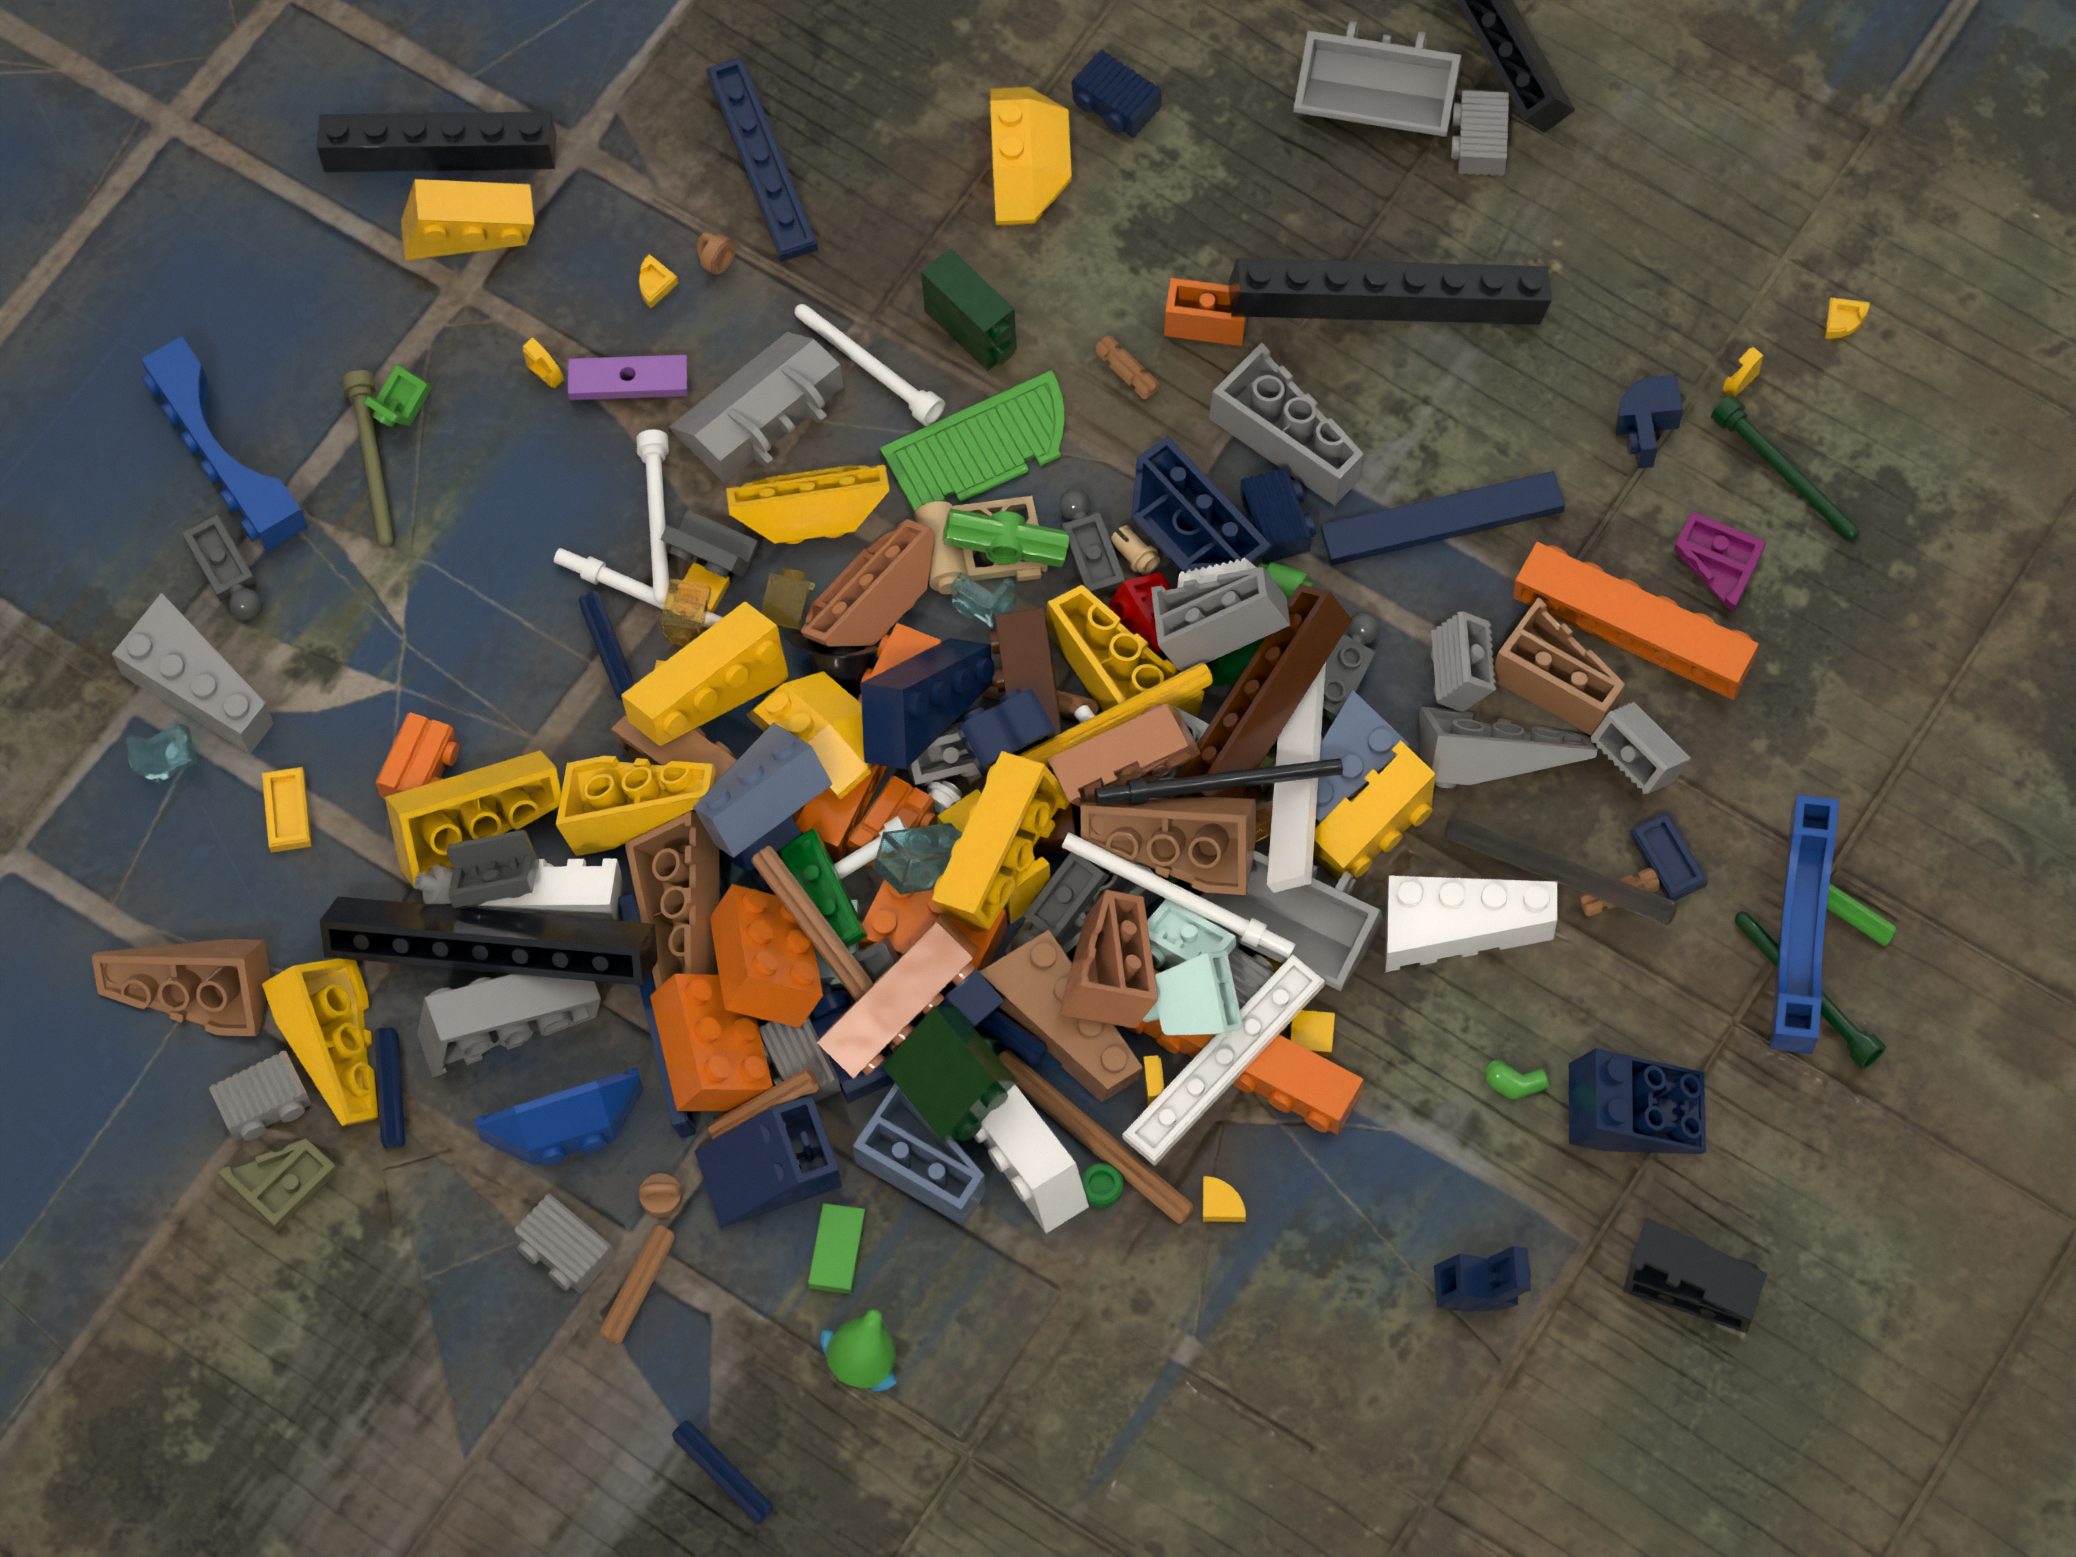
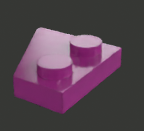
(1719, 556)

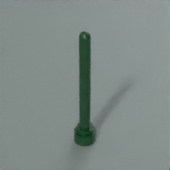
(1731, 415)
(1863, 1047)

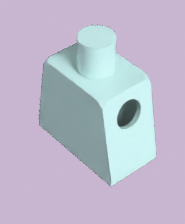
(1197, 997)

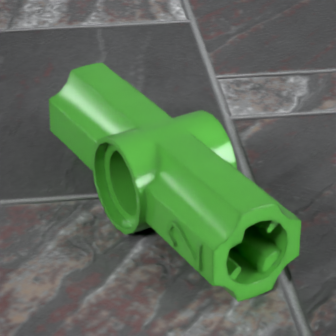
(1005, 537)

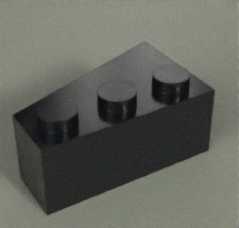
(1693, 1277)

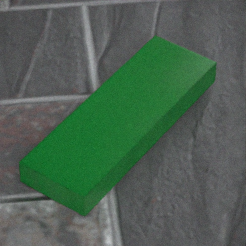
(817, 875)

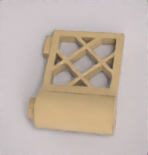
(950, 561)

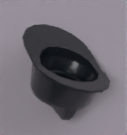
(842, 663)

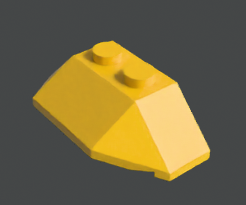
(1027, 153)
(809, 502)
(826, 719)

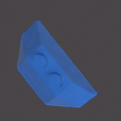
(564, 1121)

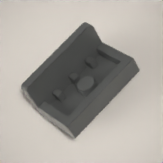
(710, 541)
(492, 868)

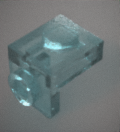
(977, 602)
(162, 754)

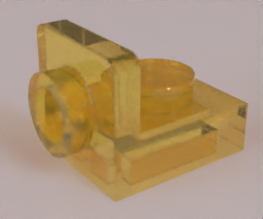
(787, 598)
(684, 611)

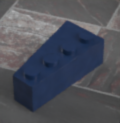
(921, 699)

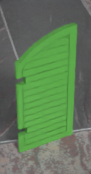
(980, 444)

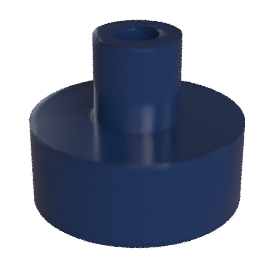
(830, 1002)

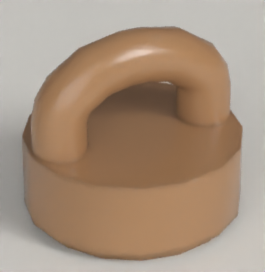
(717, 253)
(660, 1195)

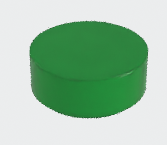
(1102, 1185)

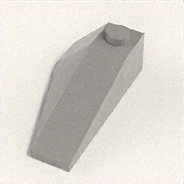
(1480, 752)

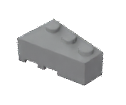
(1217, 616)

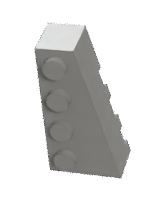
(1285, 426)

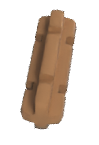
(1127, 367)
(1645, 879)

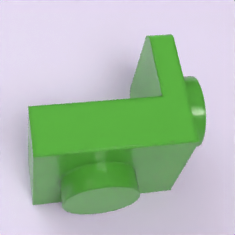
(400, 397)

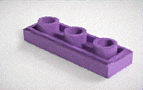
(606, 377)

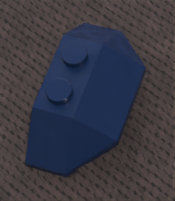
(1188, 513)

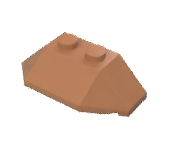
(873, 589)

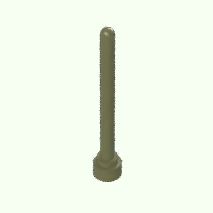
(357, 387)

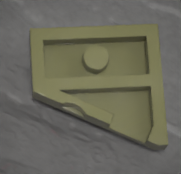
(280, 1180)

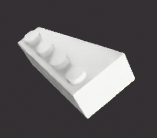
(570, 891)
(1463, 916)

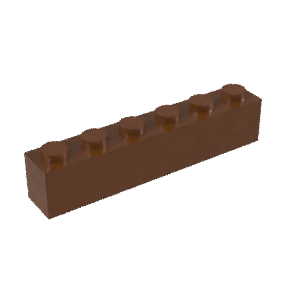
(1028, 664)
(1269, 689)

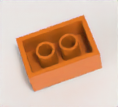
(911, 915)
(764, 958)
(709, 1052)

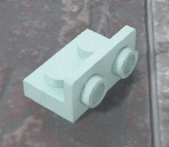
(1182, 935)

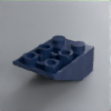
(1635, 1105)
(769, 1162)

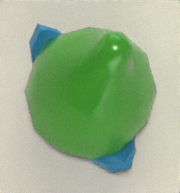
(861, 1352)

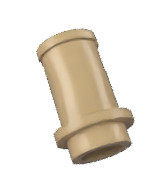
(1142, 557)

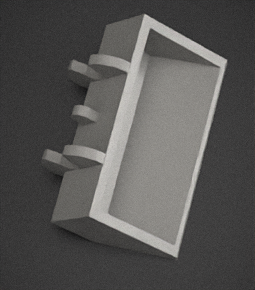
(1378, 82)
(760, 405)
(1323, 921)

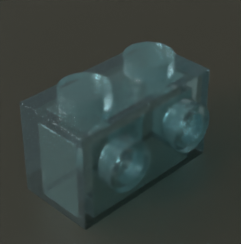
(915, 856)

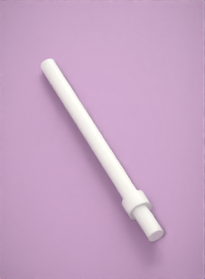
(596, 571)
(1253, 931)

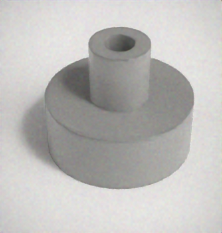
(435, 885)

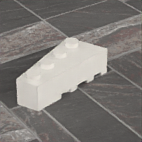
(1033, 1161)

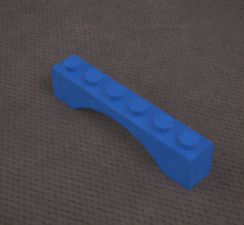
(262, 500)
(1803, 924)

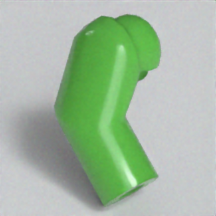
(1513, 1084)

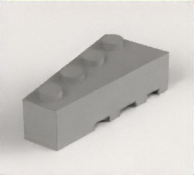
(187, 673)
(499, 1012)

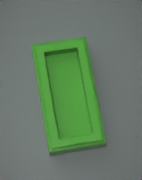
(837, 1248)

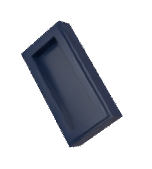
(1669, 857)

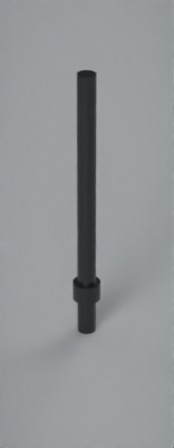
(1139, 791)

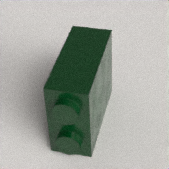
(969, 310)
(950, 1074)

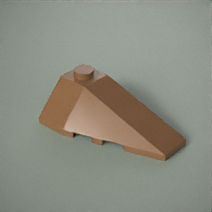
(1184, 838)
(195, 982)

